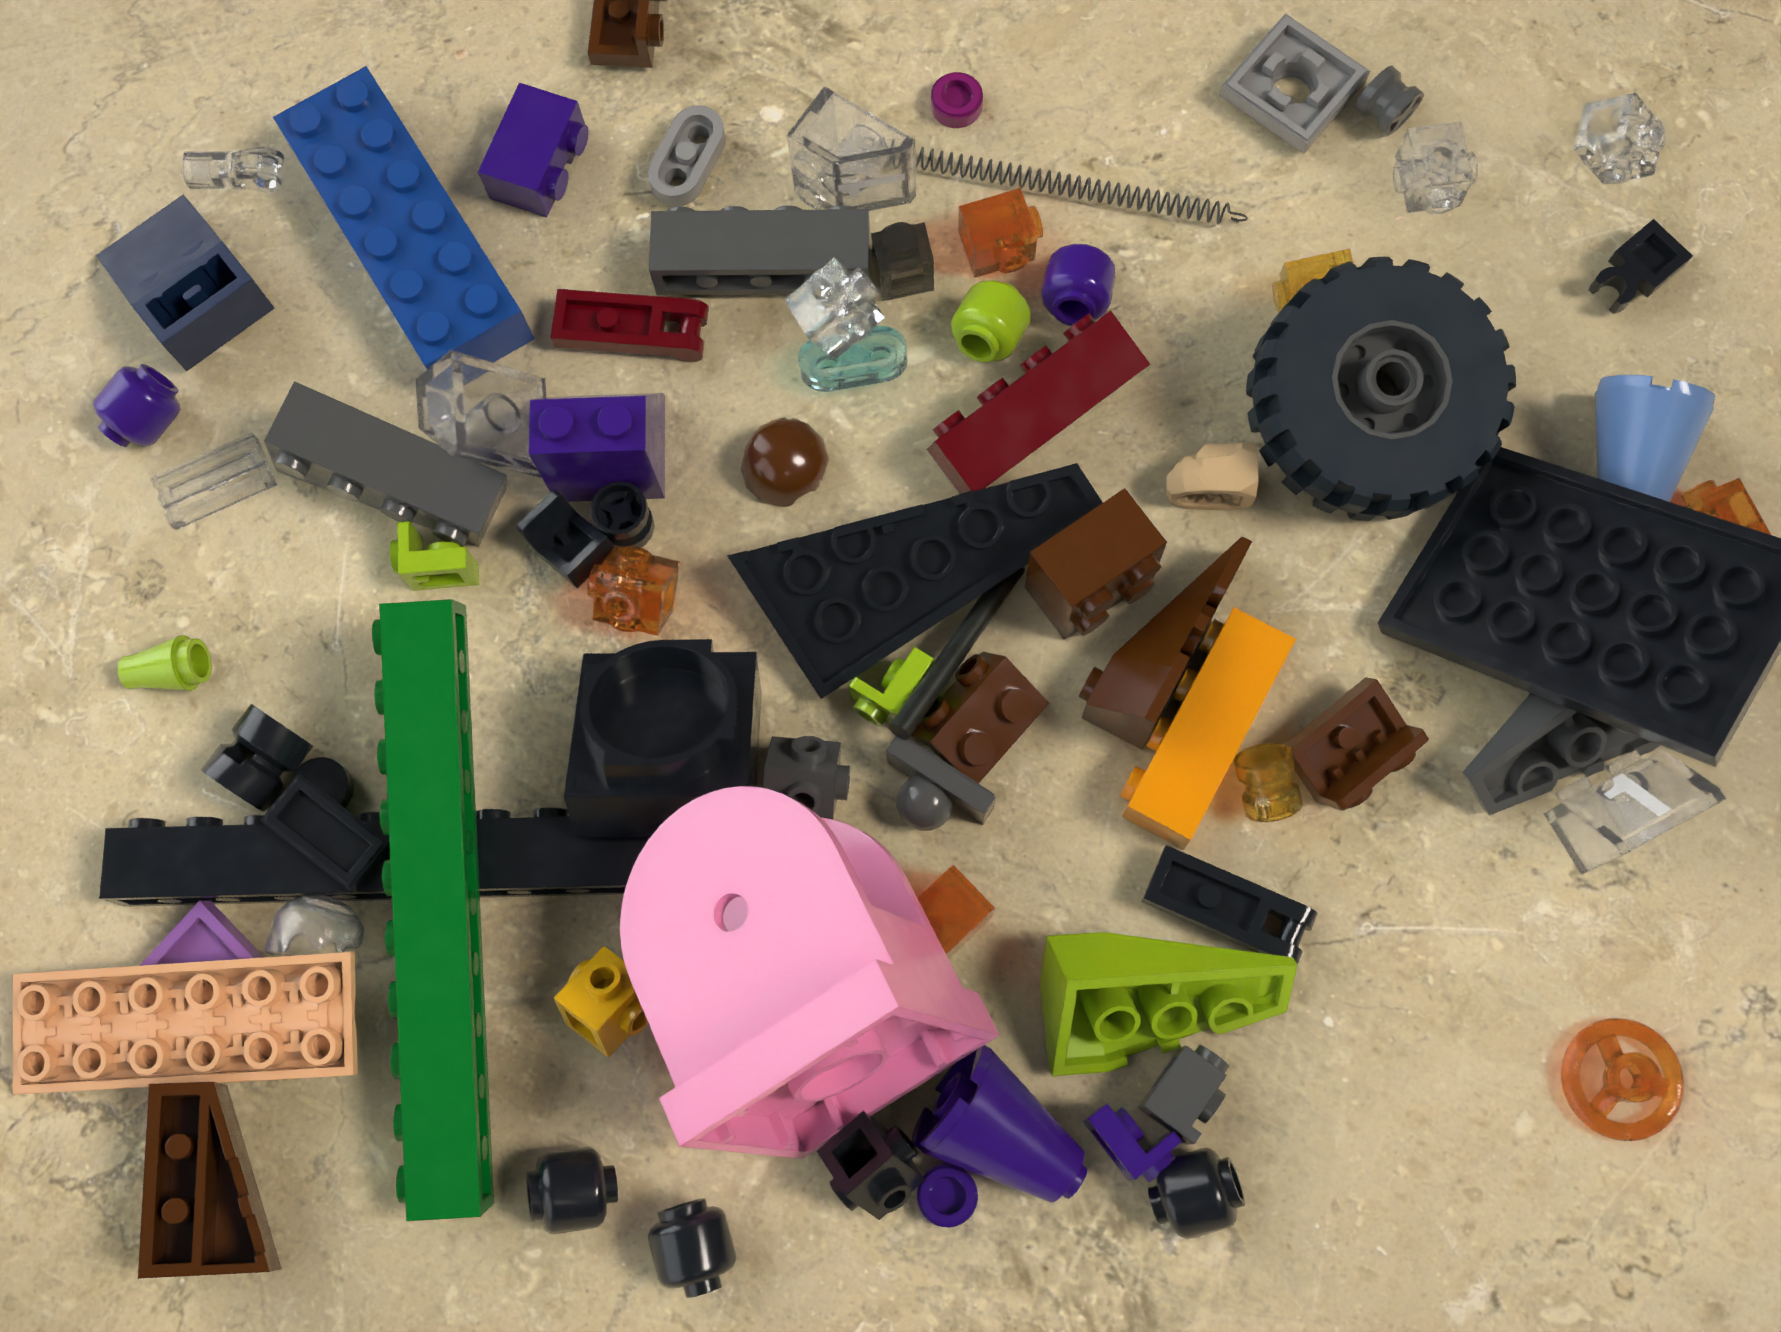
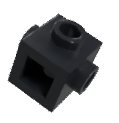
(871, 1166)

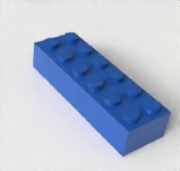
(402, 223)

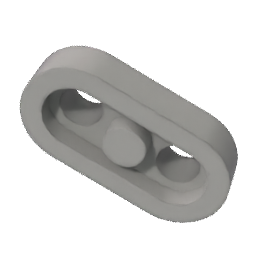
(685, 160)

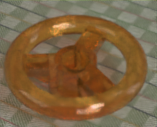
(1645, 1074)

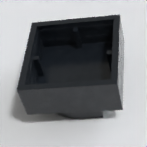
(658, 733)

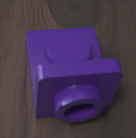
(1120, 1138)

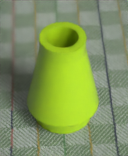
(169, 665)

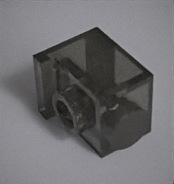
(899, 250)

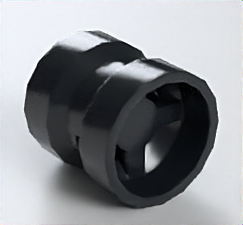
(619, 505)

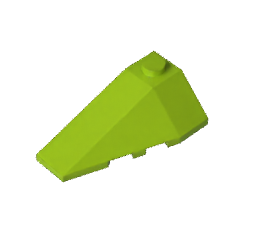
(1133, 993)

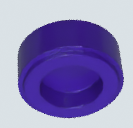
(947, 1195)

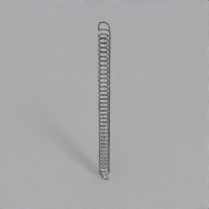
(1078, 180)

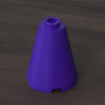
(999, 1130)

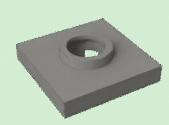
(1301, 54)

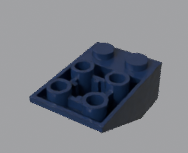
(184, 283)

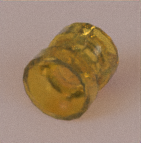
(1268, 783)

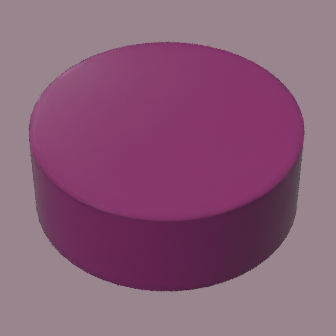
(956, 100)

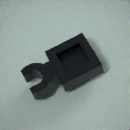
(1642, 264)

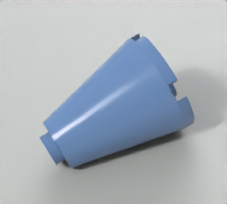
(1648, 431)

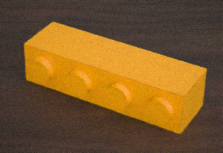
(1208, 727)

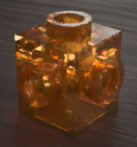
(634, 590)

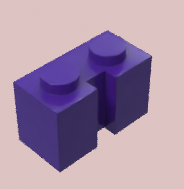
(532, 149)

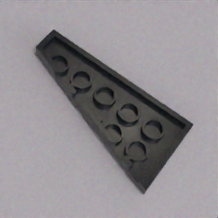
(884, 580)

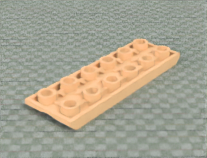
(185, 1023)

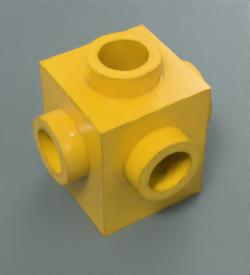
(601, 1002)

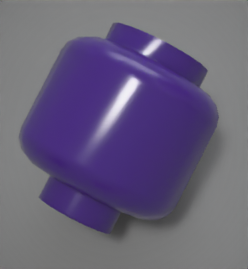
(1077, 283)
(136, 406)

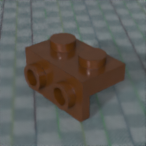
(625, 32)
(980, 714)
(1354, 746)

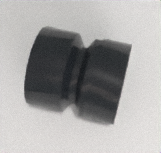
(257, 758)

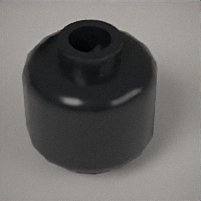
(570, 1190)
(1197, 1194)
(692, 1247)

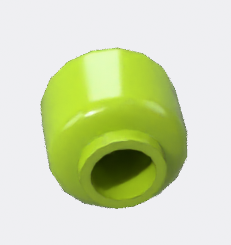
(990, 321)

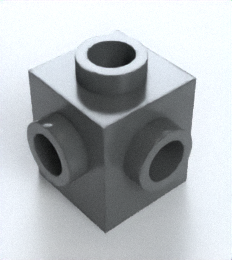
(807, 772)

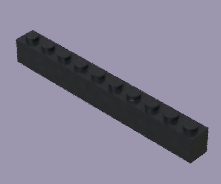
(256, 865)

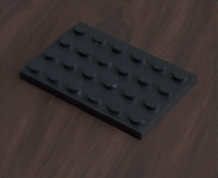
(1599, 601)

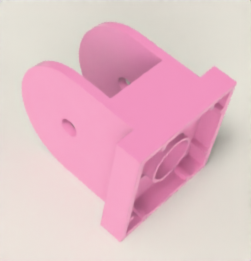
(786, 974)

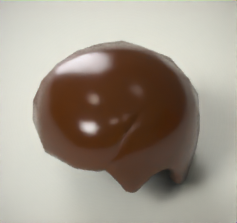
(784, 461)

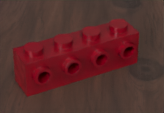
(1038, 404)

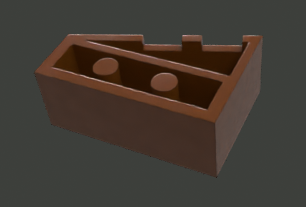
(199, 1188)

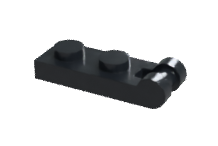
(1226, 904)

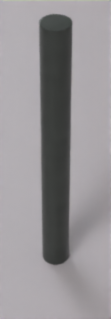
(951, 657)

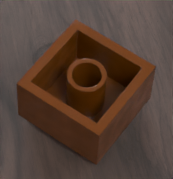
(1095, 565)

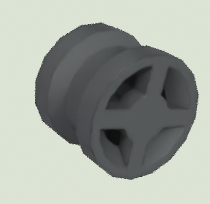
(1389, 100)

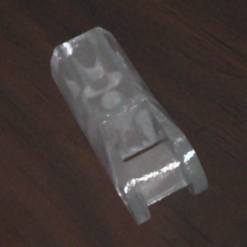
(230, 171)

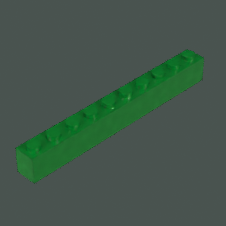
(434, 910)

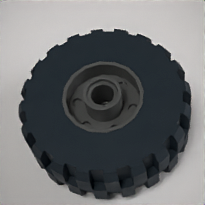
(1380, 389)

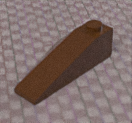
(1147, 668)

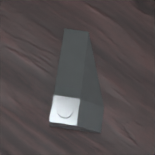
(1540, 747)

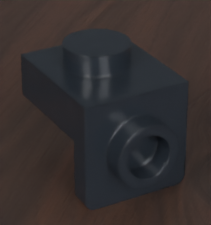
(564, 538)

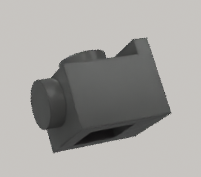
(1187, 1092)

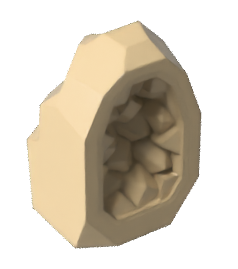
(1215, 478)

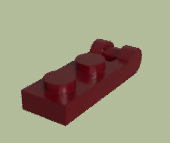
(628, 323)

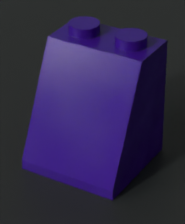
(599, 441)

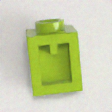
(435, 568)
(899, 684)

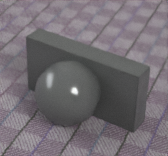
(934, 788)

